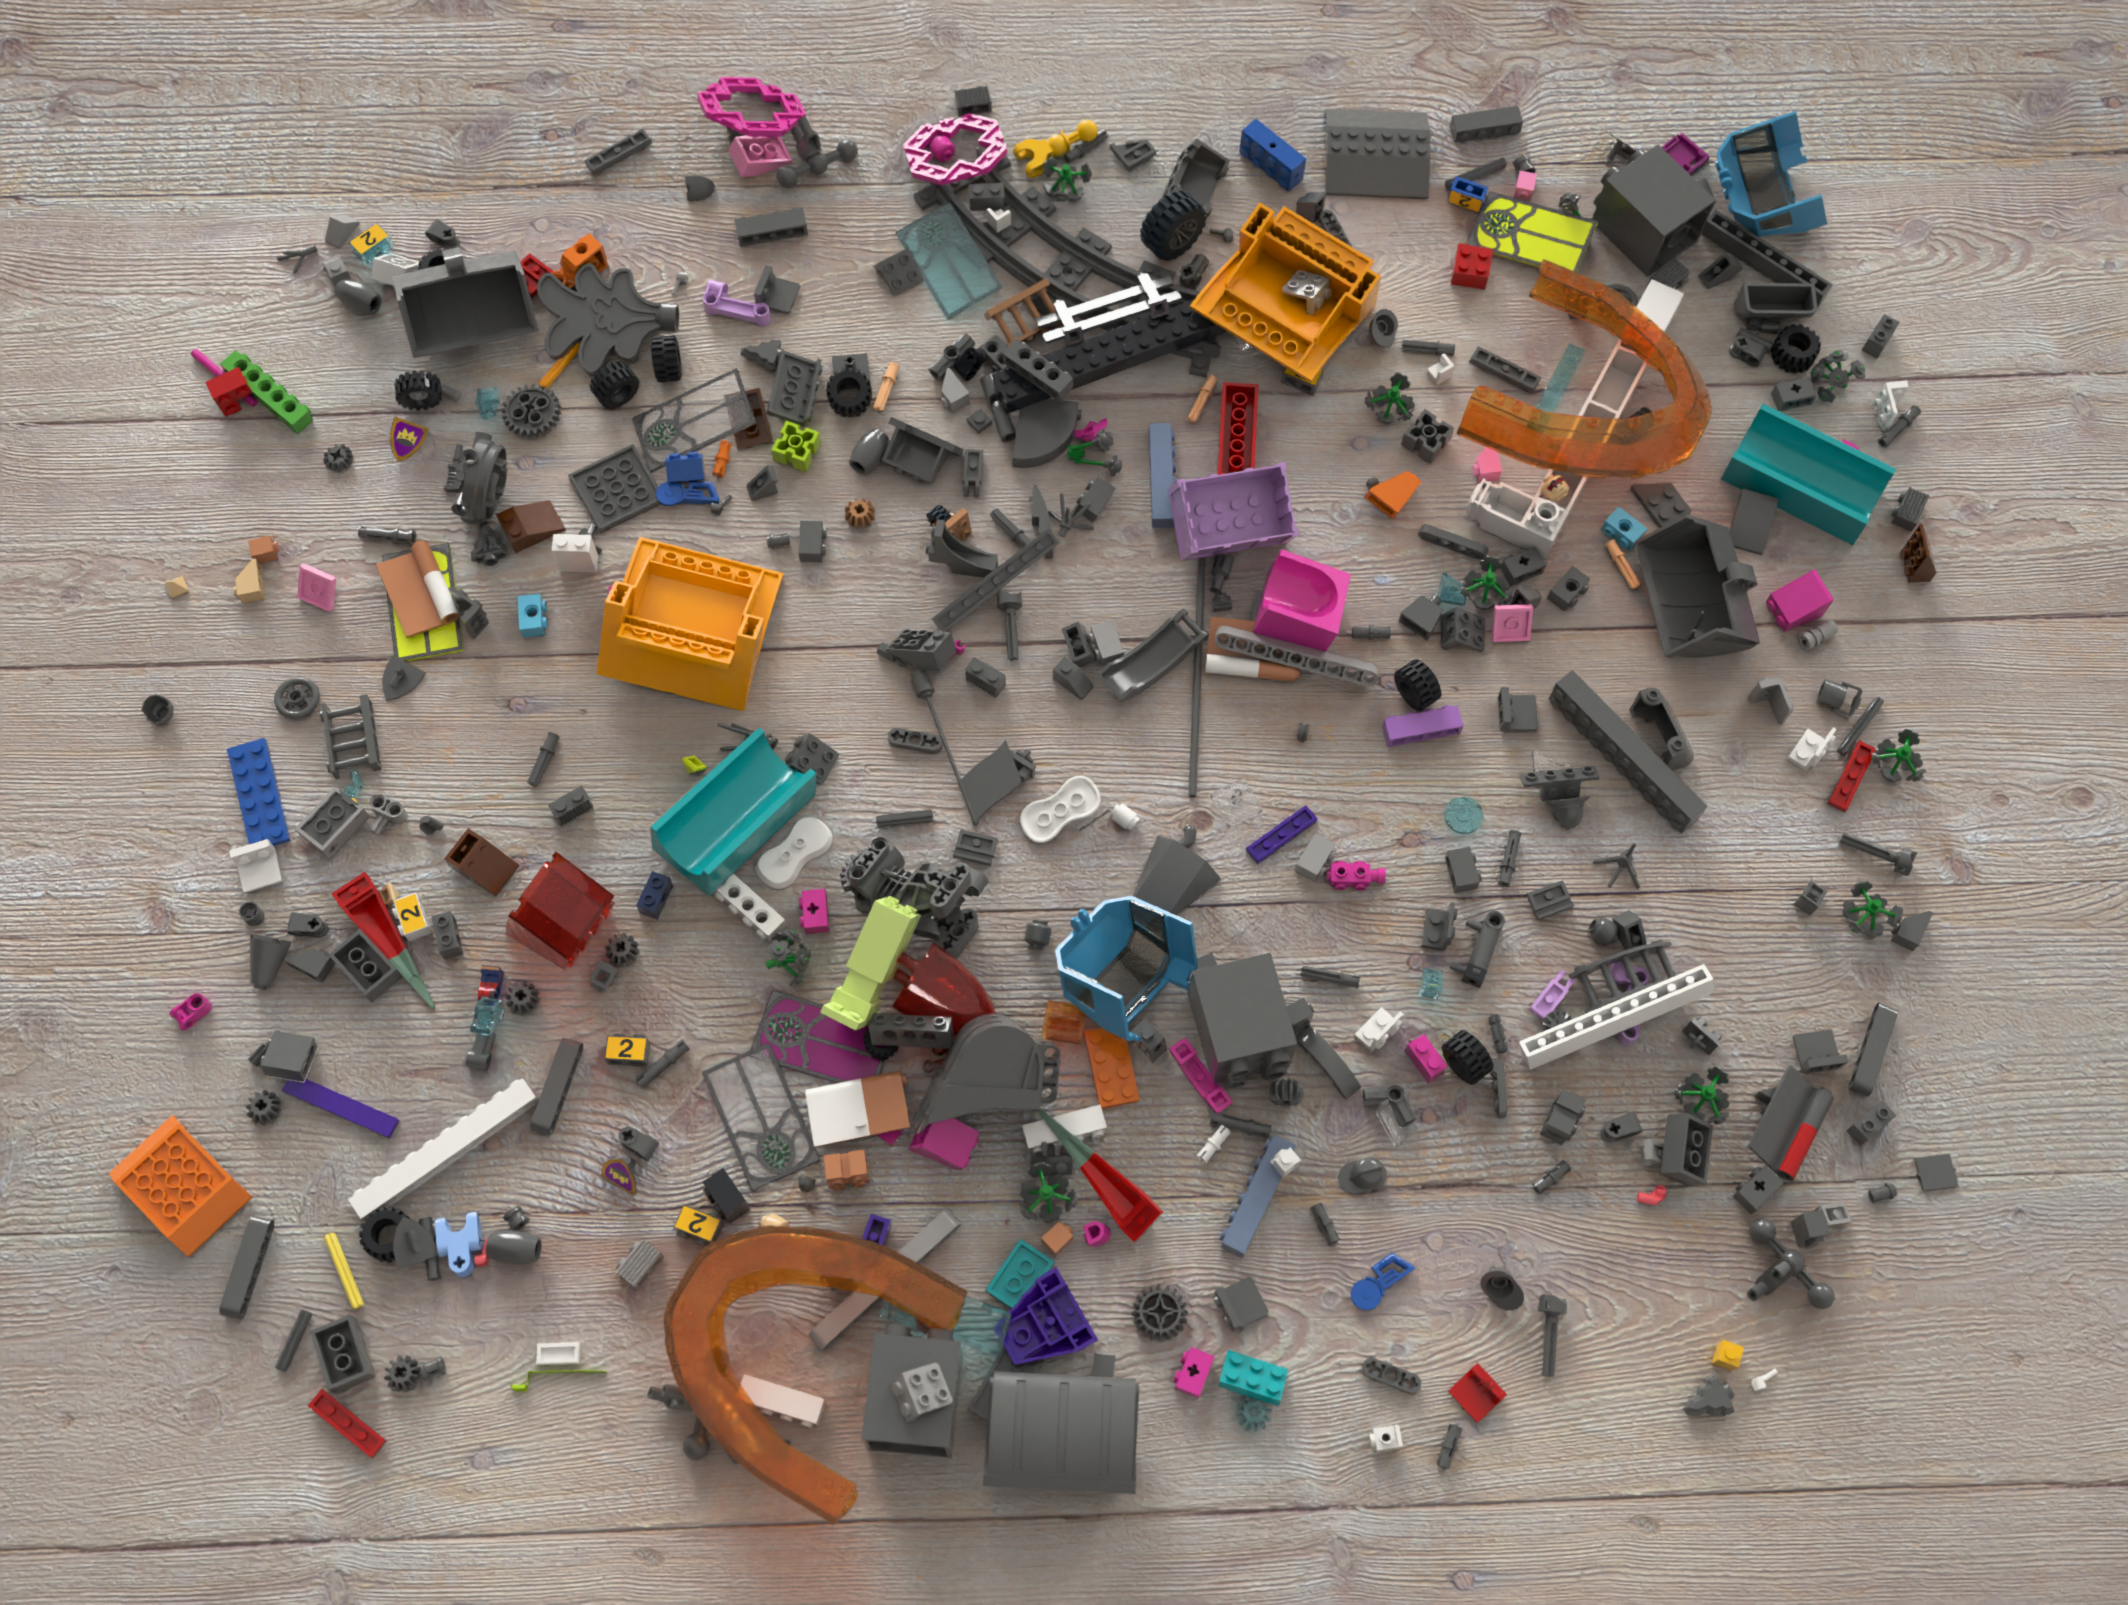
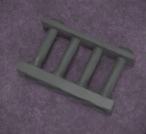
(369, 741)

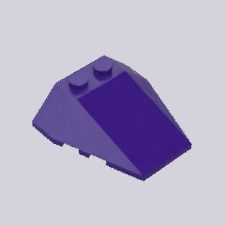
(1047, 1322)

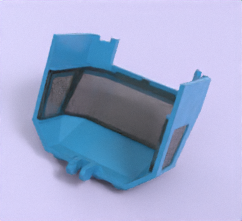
(1757, 182)
(1123, 960)

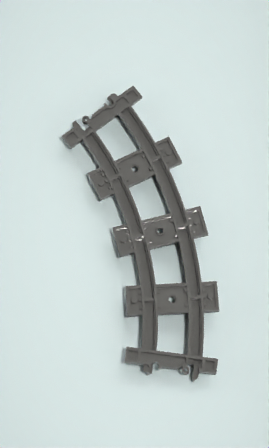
(1078, 255)

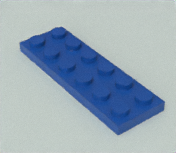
(258, 792)

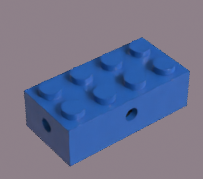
(1272, 155)

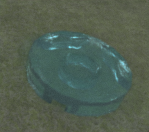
(1463, 815)

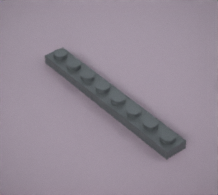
(995, 580)

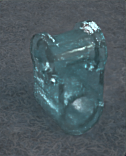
(487, 401)

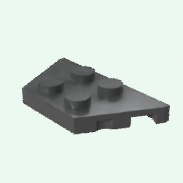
(1661, 502)

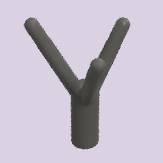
(305, 252)

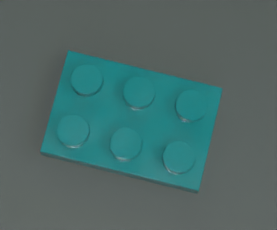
(1018, 1273)
(1253, 1377)

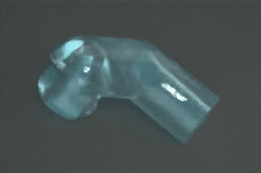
(356, 784)

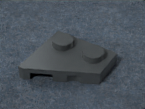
(1133, 153)

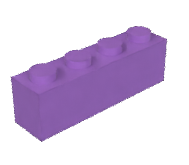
(1422, 726)

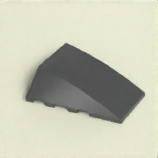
(1174, 876)

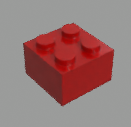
(1471, 266)

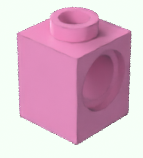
(1525, 185)

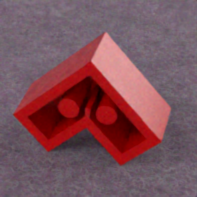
(227, 390)

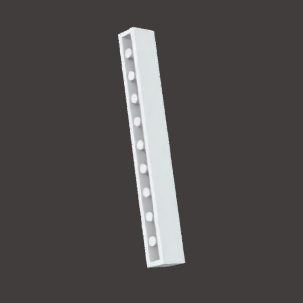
(1617, 1017)
(444, 1150)

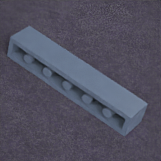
(1161, 472)
(1255, 1201)

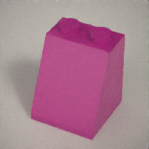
(1799, 601)
(946, 1143)

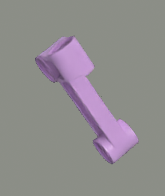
(717, 303)
(1621, 978)

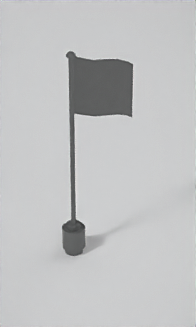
(986, 781)

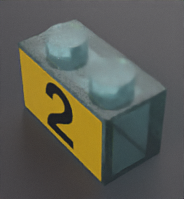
(371, 244)

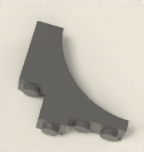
(961, 557)

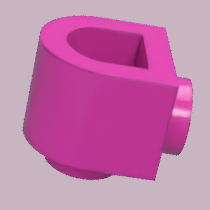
(1096, 1233)

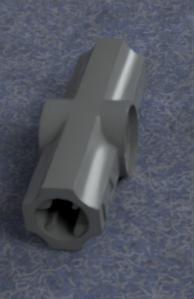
(957, 349)

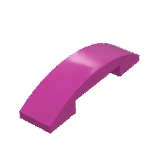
(1199, 1076)

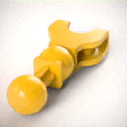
(1055, 146)

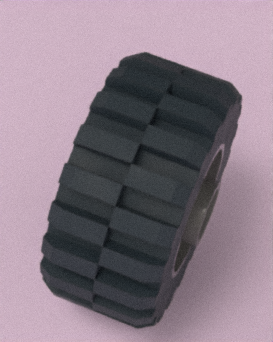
(1173, 225)

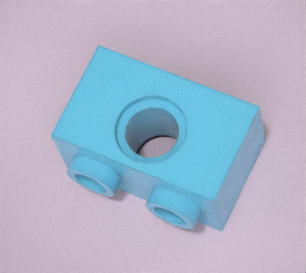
(1622, 520)
(534, 625)

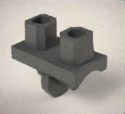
(1024, 764)
(1701, 1036)

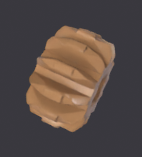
(865, 508)

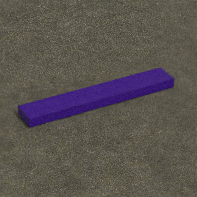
(342, 1106)

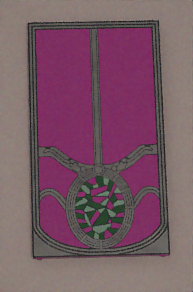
(814, 1042)

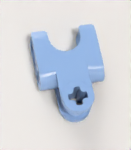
(459, 1245)

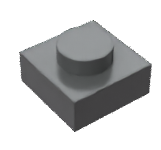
(979, 421)

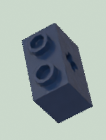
(654, 895)

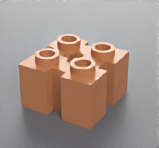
(846, 1170)

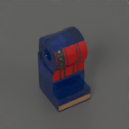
(490, 982)

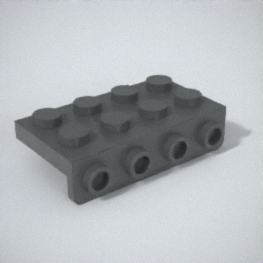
(794, 388)

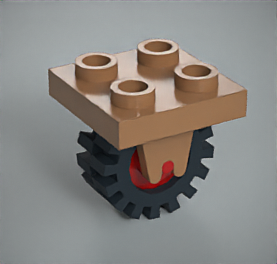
(957, 524)

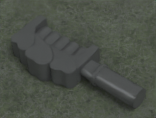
(456, 472)

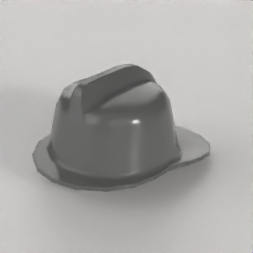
(1384, 327)
(1362, 1175)
(1502, 1288)

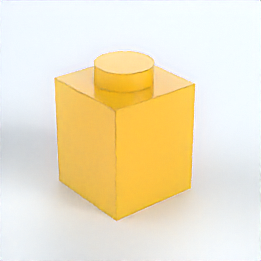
(1727, 1355)

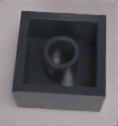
(728, 1199)

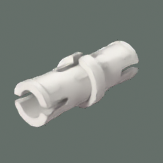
(1213, 1144)

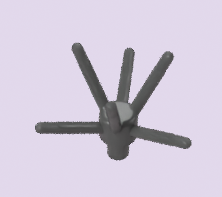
(1067, 522)
(1623, 861)

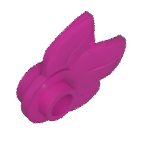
(1090, 430)

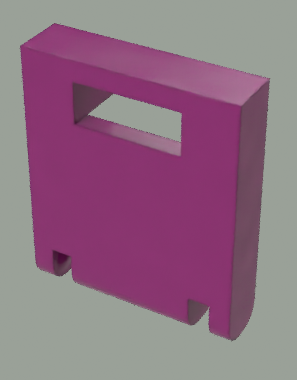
(1685, 152)

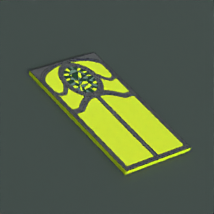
(1531, 232)
(434, 642)

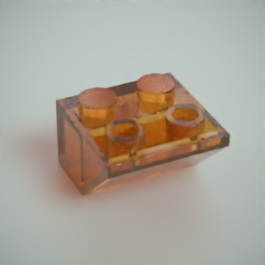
(1063, 1022)

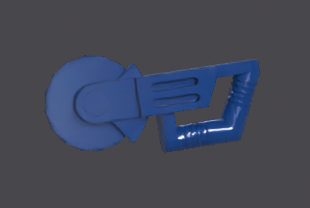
(672, 493)
(1367, 1292)

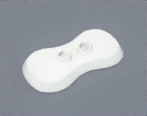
(1073, 801)
(782, 864)

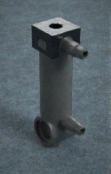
(1483, 949)

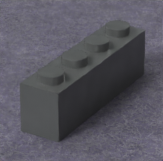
(1486, 124)
(771, 227)

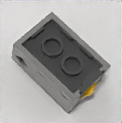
(332, 822)

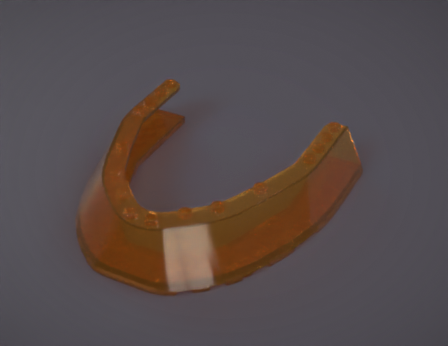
(1594, 444)
(763, 1260)

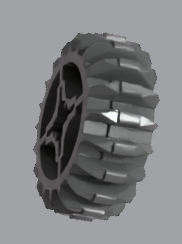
(1159, 1294)

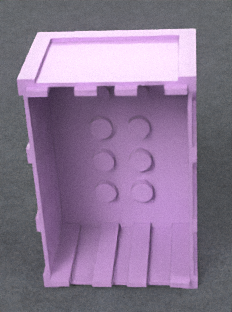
(1232, 512)

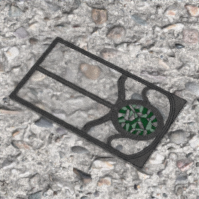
(694, 419)
(761, 1116)

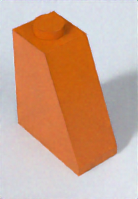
(1393, 493)

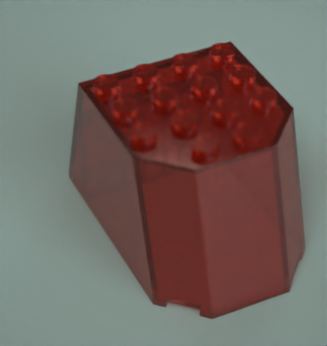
(559, 912)

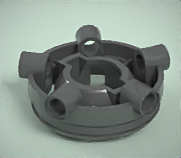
(483, 480)

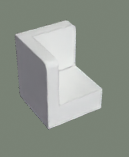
(999, 219)
(1442, 370)

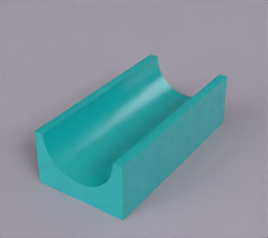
(1809, 473)
(731, 813)

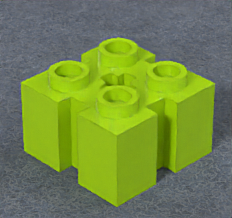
(796, 446)

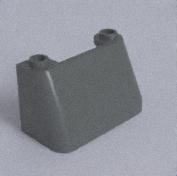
(1198, 173)
(1654, 706)

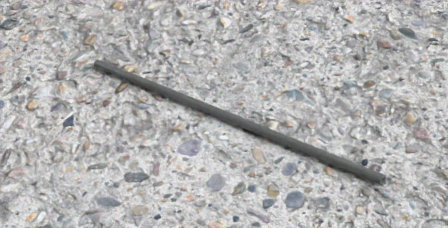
(1197, 681)

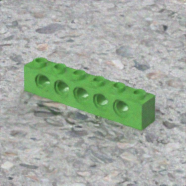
(261, 383)

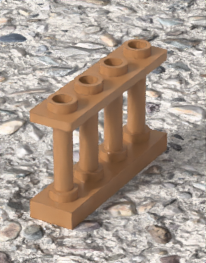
(1011, 306)

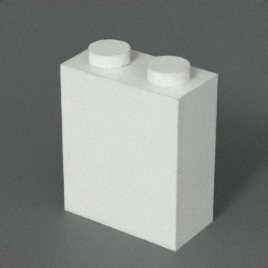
(575, 553)

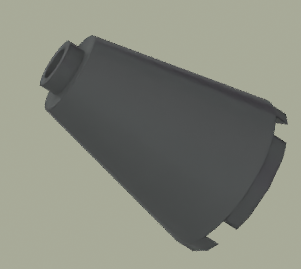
(266, 959)

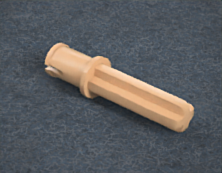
(888, 381)
(1205, 392)
(1623, 565)

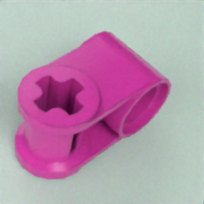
(187, 1012)

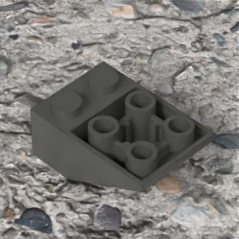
(923, 648)

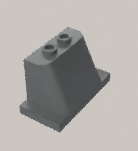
(917, 451)

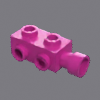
(1351, 877)

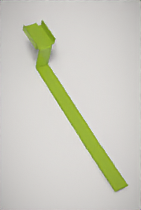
(523, 1388)

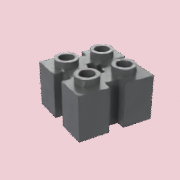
(1427, 436)
(1562, 1117)

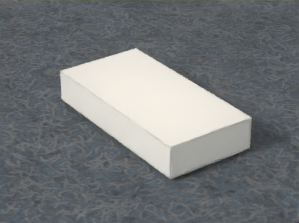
(558, 1354)

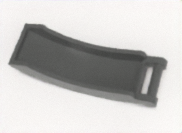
(1152, 657)

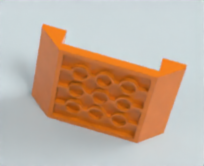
(179, 1186)

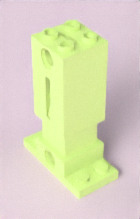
(872, 962)

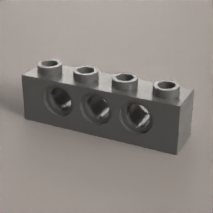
(1041, 378)
(911, 1030)

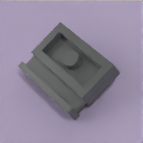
(975, 847)
(1550, 900)

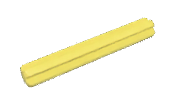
(343, 1271)

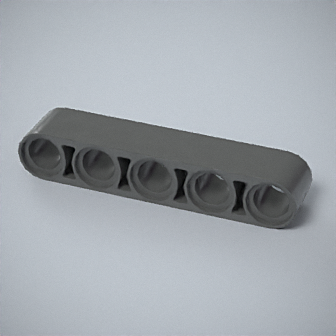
(1873, 1049)
(556, 1086)
(246, 1267)

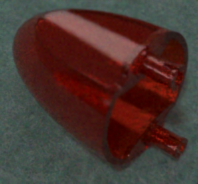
(940, 988)

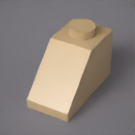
(250, 583)

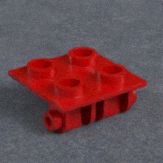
(1477, 1393)

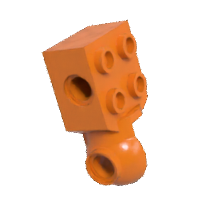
(583, 252)

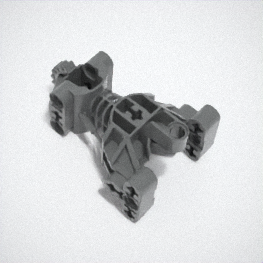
(930, 890)

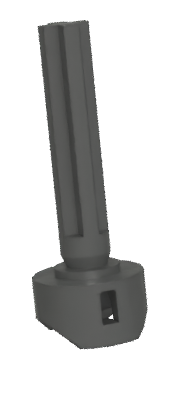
(1010, 603)
(1901, 860)
(1553, 1308)

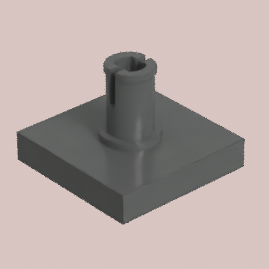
(854, 361)

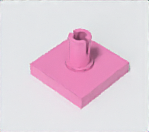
(316, 587)
(1512, 623)

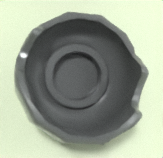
(158, 709)

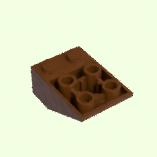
(1918, 557)
(481, 862)

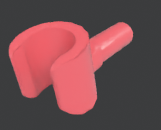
(481, 1259)

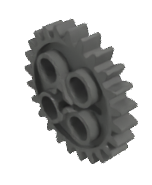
(536, 397)

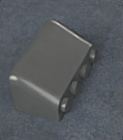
(1776, 300)

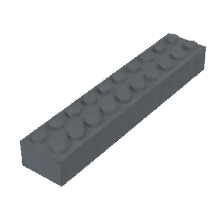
(1627, 752)

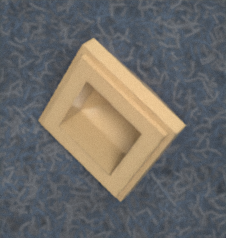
(177, 587)
(389, 894)

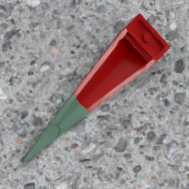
(368, 911)
(1123, 1199)

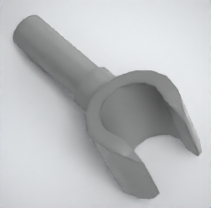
(680, 278)

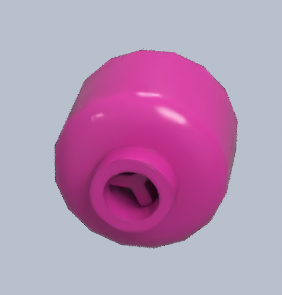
(942, 148)

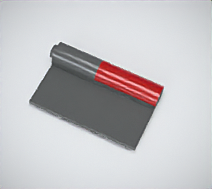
(1790, 1124)

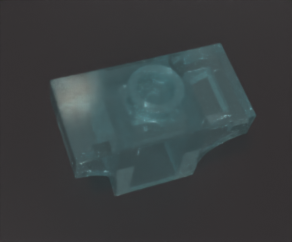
(487, 1016)

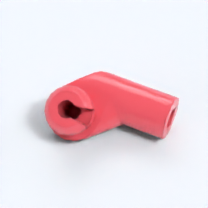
(1654, 1197)

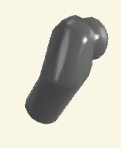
(1189, 837)

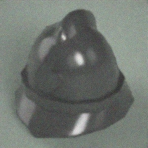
(1569, 811)

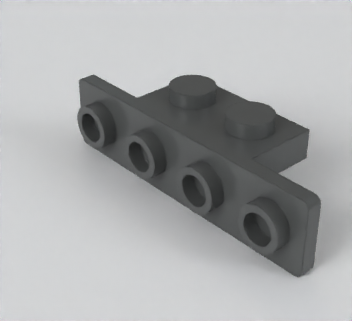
(1559, 783)

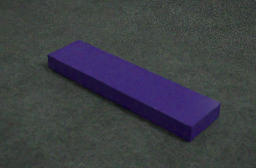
(1281, 834)

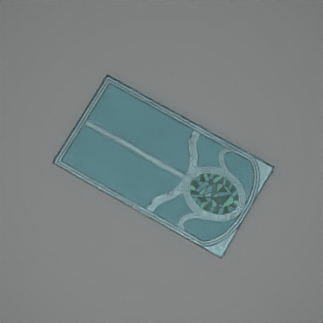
(949, 260)

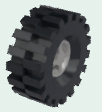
(418, 390)

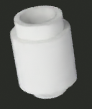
(1124, 817)

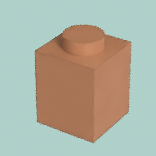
(264, 549)
(1057, 1238)

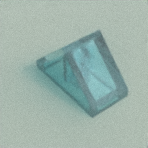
(1450, 590)
(1431, 983)

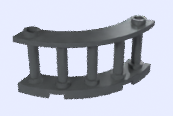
(1657, 947)

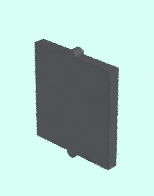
(1936, 1172)

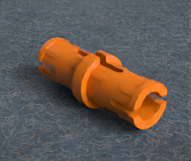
(722, 459)

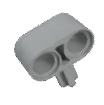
(385, 812)

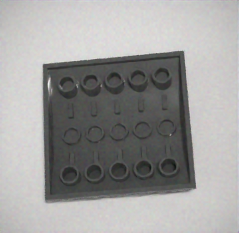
(1377, 154)

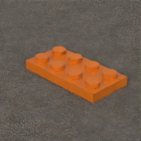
(1111, 1068)

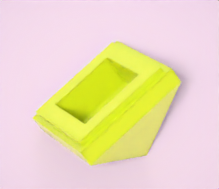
(693, 764)

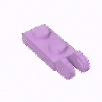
(1551, 996)

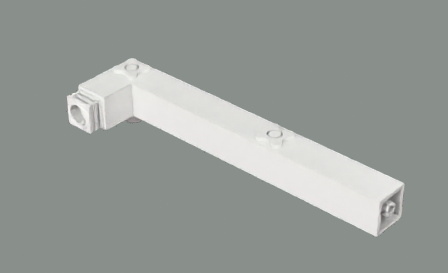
(1536, 520)

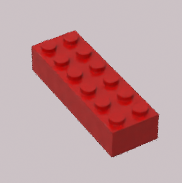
(1237, 427)

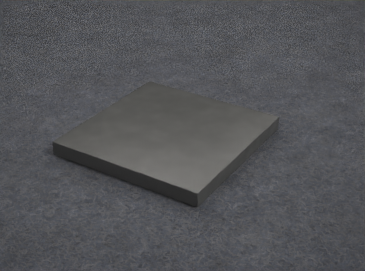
(616, 488)

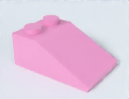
(758, 154)

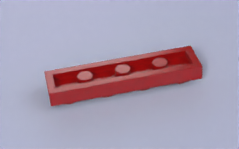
(1851, 776)
(347, 1423)

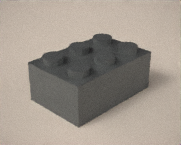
(365, 965)
(1686, 1149)
(342, 1354)

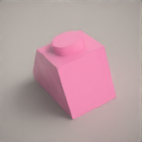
(1487, 466)

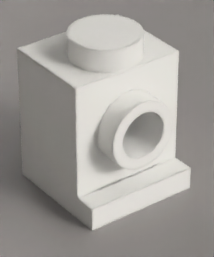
(1285, 1161)
(1394, 1442)

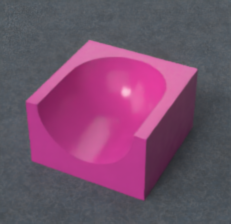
(1302, 601)

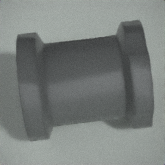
(432, 1368)

